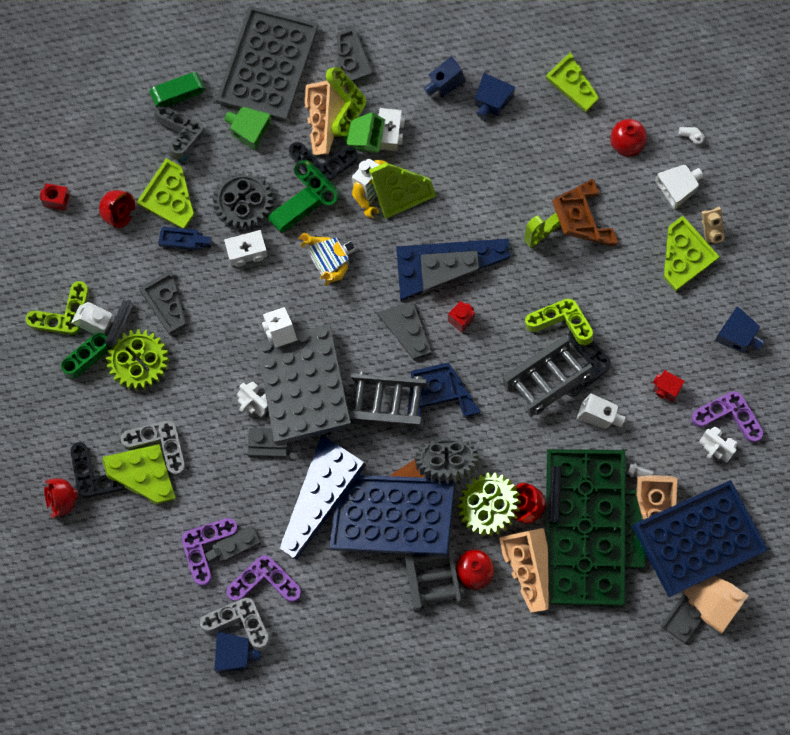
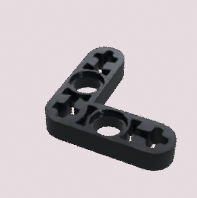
(335, 159)
(597, 371)
(93, 482)

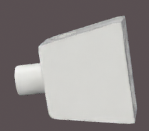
(679, 184)
(92, 318)
(599, 412)

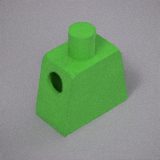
(248, 126)
(366, 133)

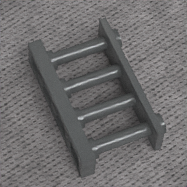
(545, 359)
(394, 418)
(416, 579)

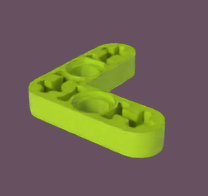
(352, 104)
(538, 229)
(567, 315)
(63, 320)

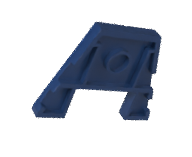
(444, 387)

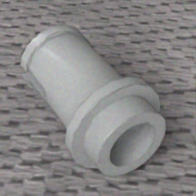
(634, 471)

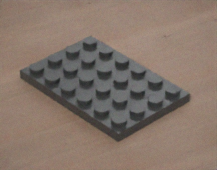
(267, 63)
(303, 385)

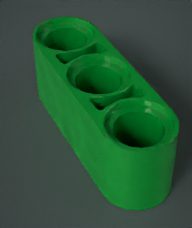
(177, 90)
(307, 179)
(294, 210)
(80, 364)

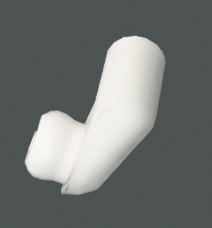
(693, 133)

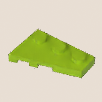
(571, 82)

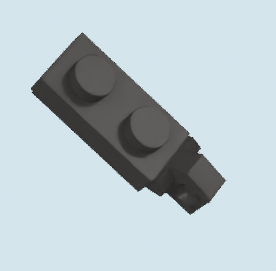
(233, 545)

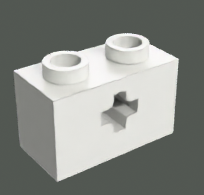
(394, 121)
(236, 245)
(279, 327)

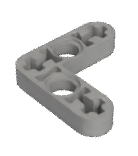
(159, 436)
(239, 615)

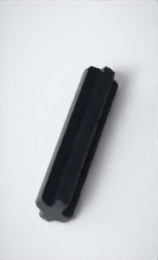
(119, 322)
(555, 491)

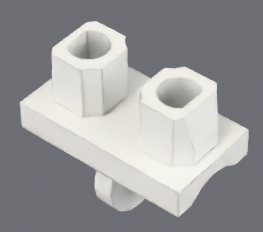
(251, 401)
(717, 446)

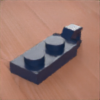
(183, 239)

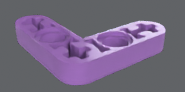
(728, 408)
(197, 546)
(261, 574)

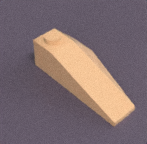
(324, 107)
(656, 493)
(529, 560)
(716, 601)

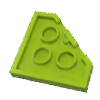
(399, 188)
(168, 195)
(685, 254)
(142, 473)

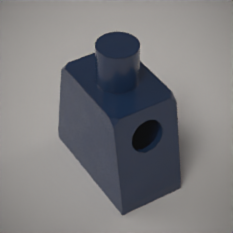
(445, 78)
(492, 96)
(740, 332)
(233, 653)

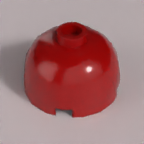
(628, 137)
(116, 207)
(60, 496)
(531, 505)
(474, 569)

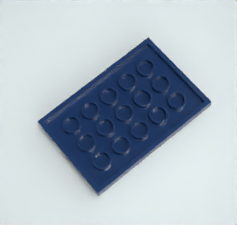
(394, 516)
(699, 538)

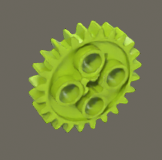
(151, 348)
(481, 490)

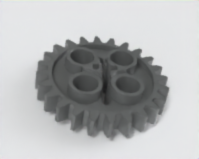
(254, 210)
(431, 459)

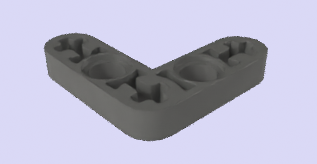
(189, 130)

